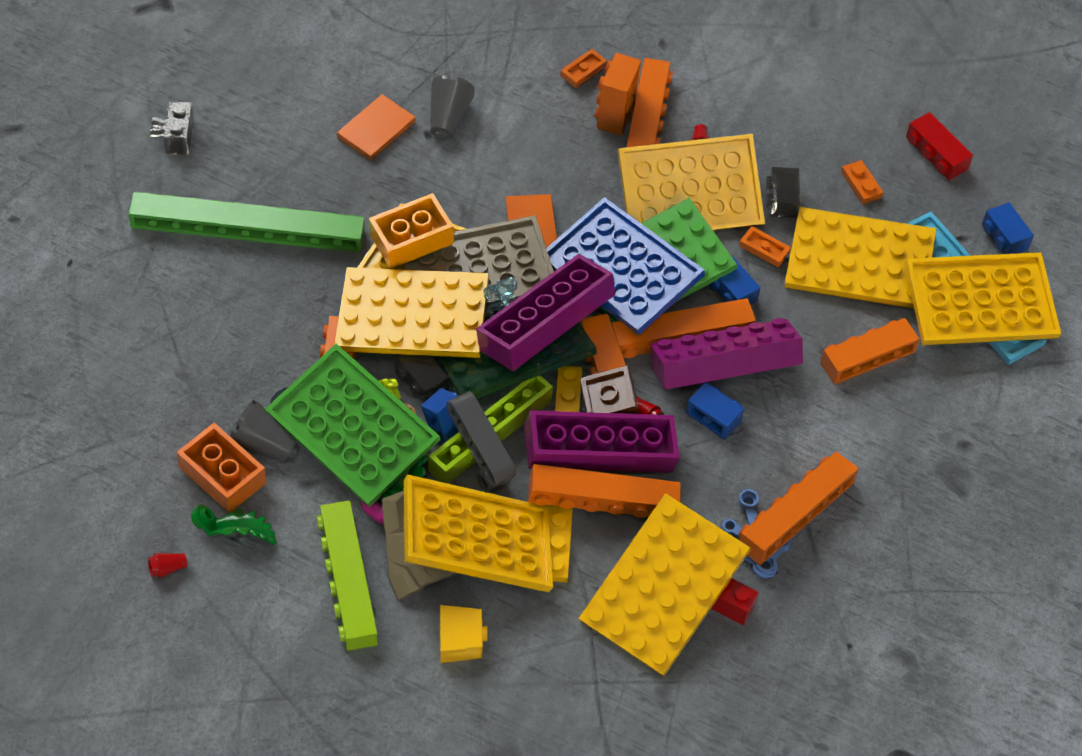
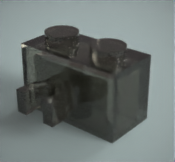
(176, 128)

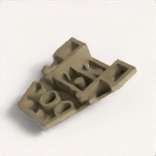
(404, 577)

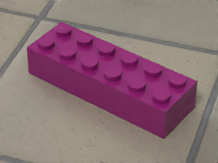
(545, 312)
(726, 353)
(602, 441)

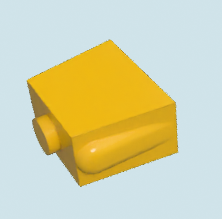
(461, 633)

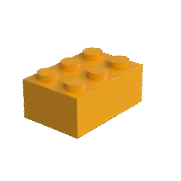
(411, 230)

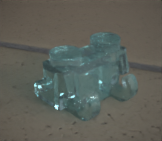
(503, 294)

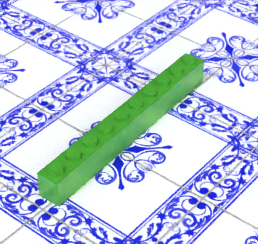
(247, 222)

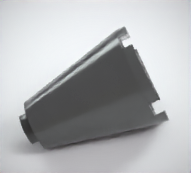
(448, 104)
(263, 434)

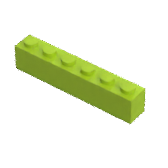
(505, 417)
(348, 576)

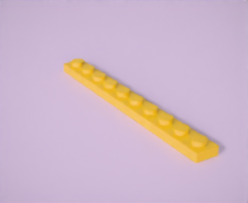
(560, 519)

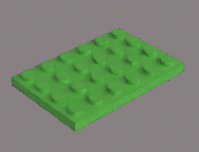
(692, 236)
(353, 425)

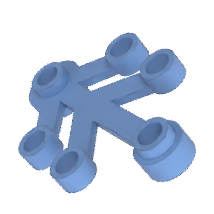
(750, 509)

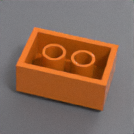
(617, 93)
(221, 467)

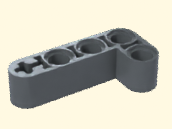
(482, 442)

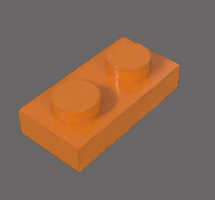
(583, 68)
(862, 182)
(765, 246)

